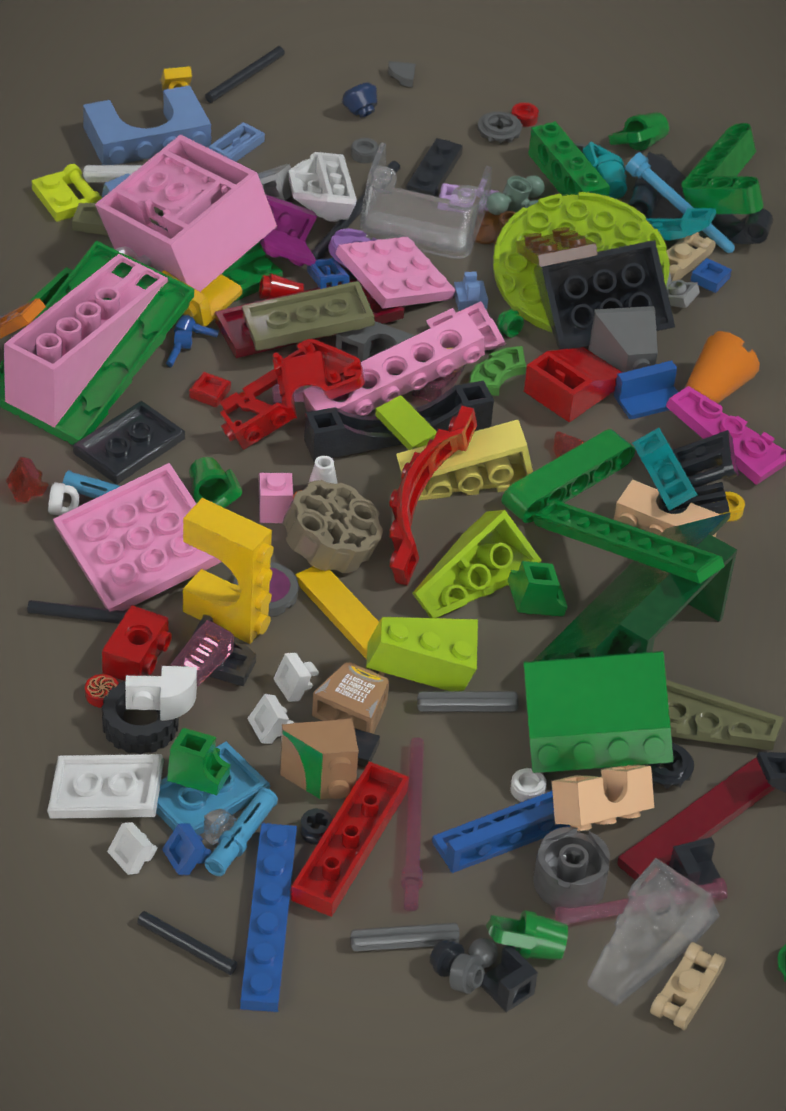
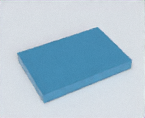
(188, 805)

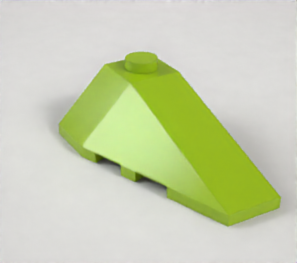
(475, 564)

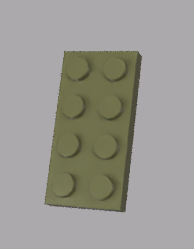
(308, 315)

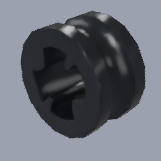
(308, 821)

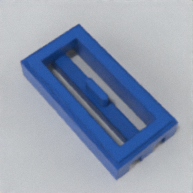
(323, 275)

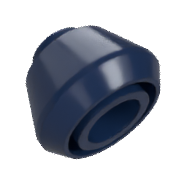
(361, 99)

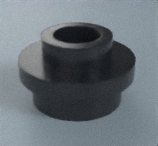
(444, 956)

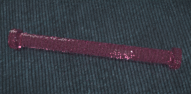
(716, 889)

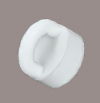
(57, 497)

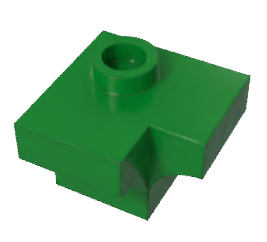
(537, 589)
(197, 762)

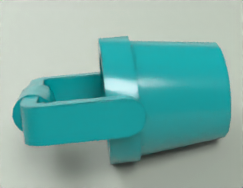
(609, 167)

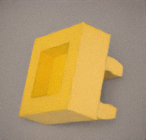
(176, 77)

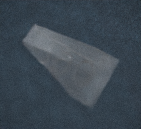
(655, 928)

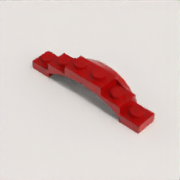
(414, 479)

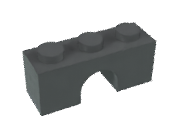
(370, 340)

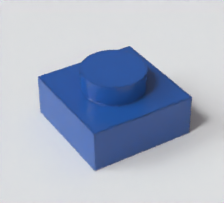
(711, 275)

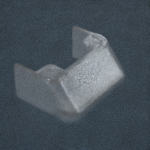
(431, 222)

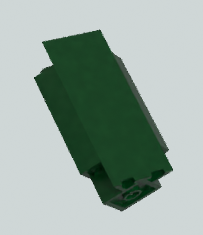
(647, 600)

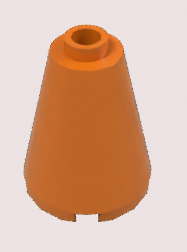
(723, 366)

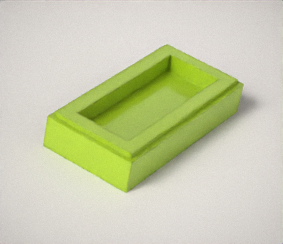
(405, 423)

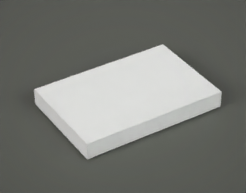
(106, 786)

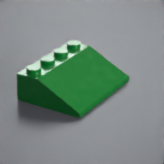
(598, 712)

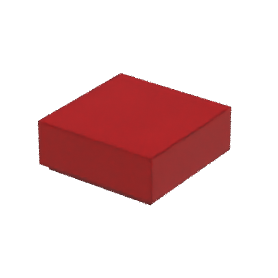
(210, 389)

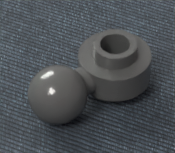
(468, 970)

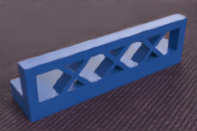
(497, 833)

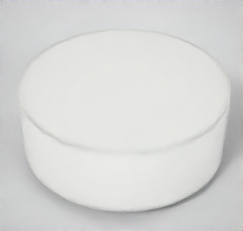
(527, 784)

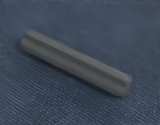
(467, 701)
(403, 936)

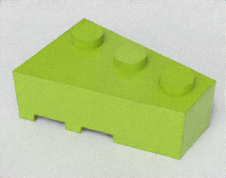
(426, 650)

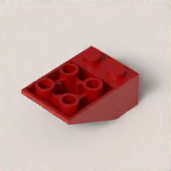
(569, 381)

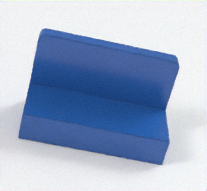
(646, 389)

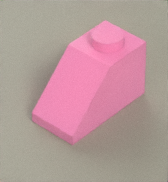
(274, 496)

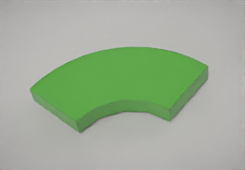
(499, 367)

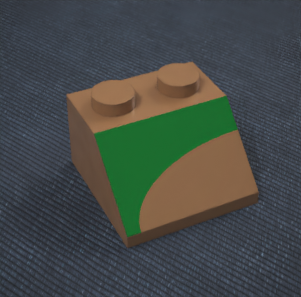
(320, 757)

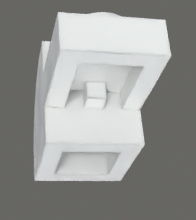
(170, 693)

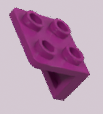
(291, 231)

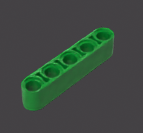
(568, 474)

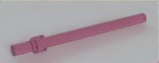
(412, 873)

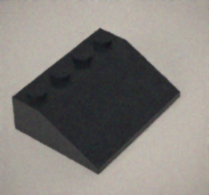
(609, 280)

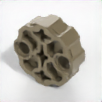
(332, 526)

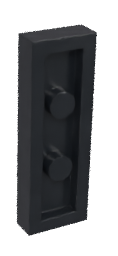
(435, 167)

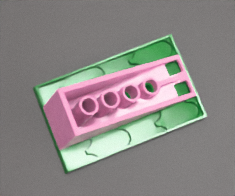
(89, 342)

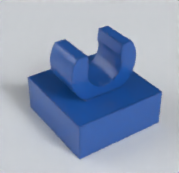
(185, 849)

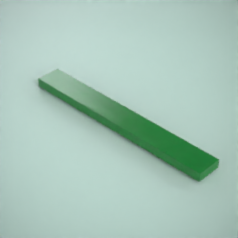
(629, 541)

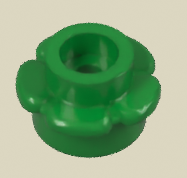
(510, 323)

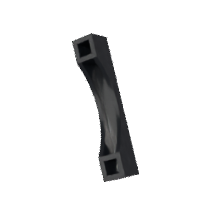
(341, 433)

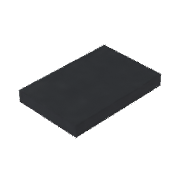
(129, 442)

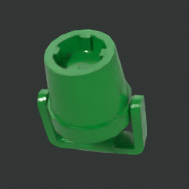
(641, 131)
(213, 483)
(530, 935)

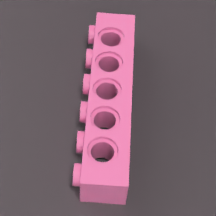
(405, 360)

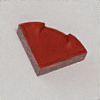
(564, 443)

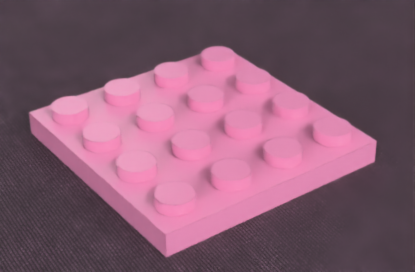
(134, 539)

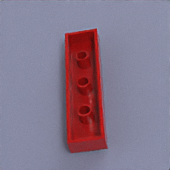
(349, 839)

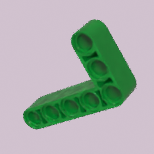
(715, 177)

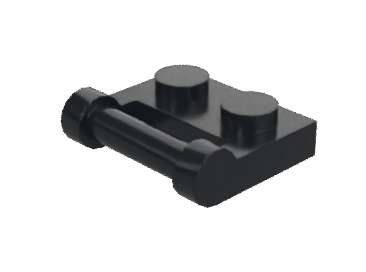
(707, 454)

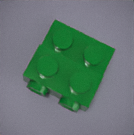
(249, 270)

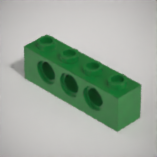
(564, 162)

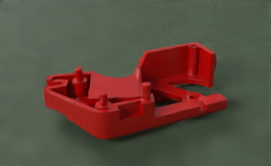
(310, 365)

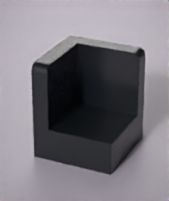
(695, 861)
(511, 980)

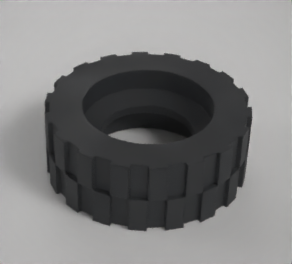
(133, 737)

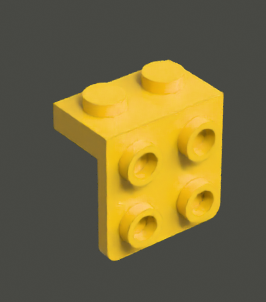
(212, 298)

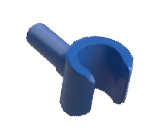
(189, 324)
(183, 340)

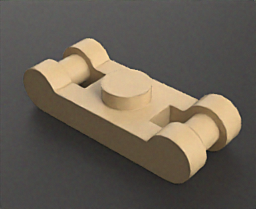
(685, 258)
(688, 986)

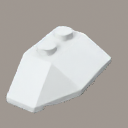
(323, 186)

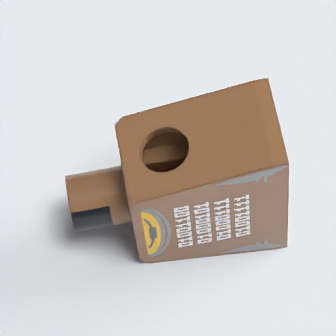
(353, 695)

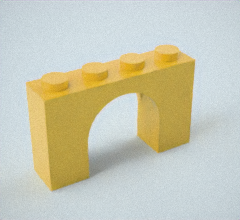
(247, 552)

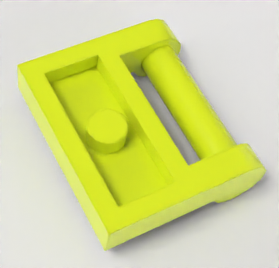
(58, 197)

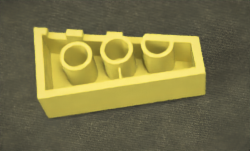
(492, 460)

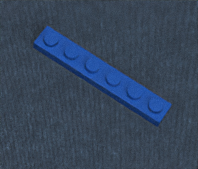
(268, 918)

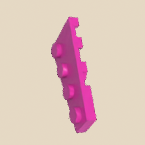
(754, 453)

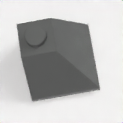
(625, 337)

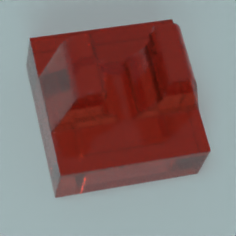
(26, 480)

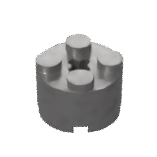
(571, 868)

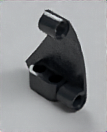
(648, 201)

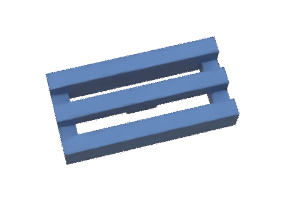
(239, 146)

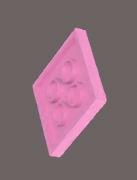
(395, 272)

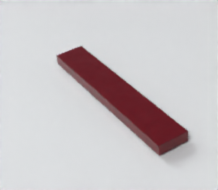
(699, 819)

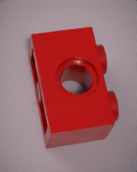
(136, 644)

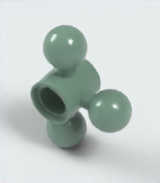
(515, 194)

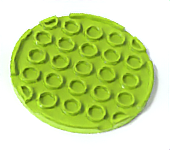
(592, 215)

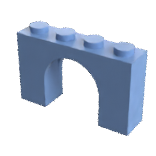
(121, 143)

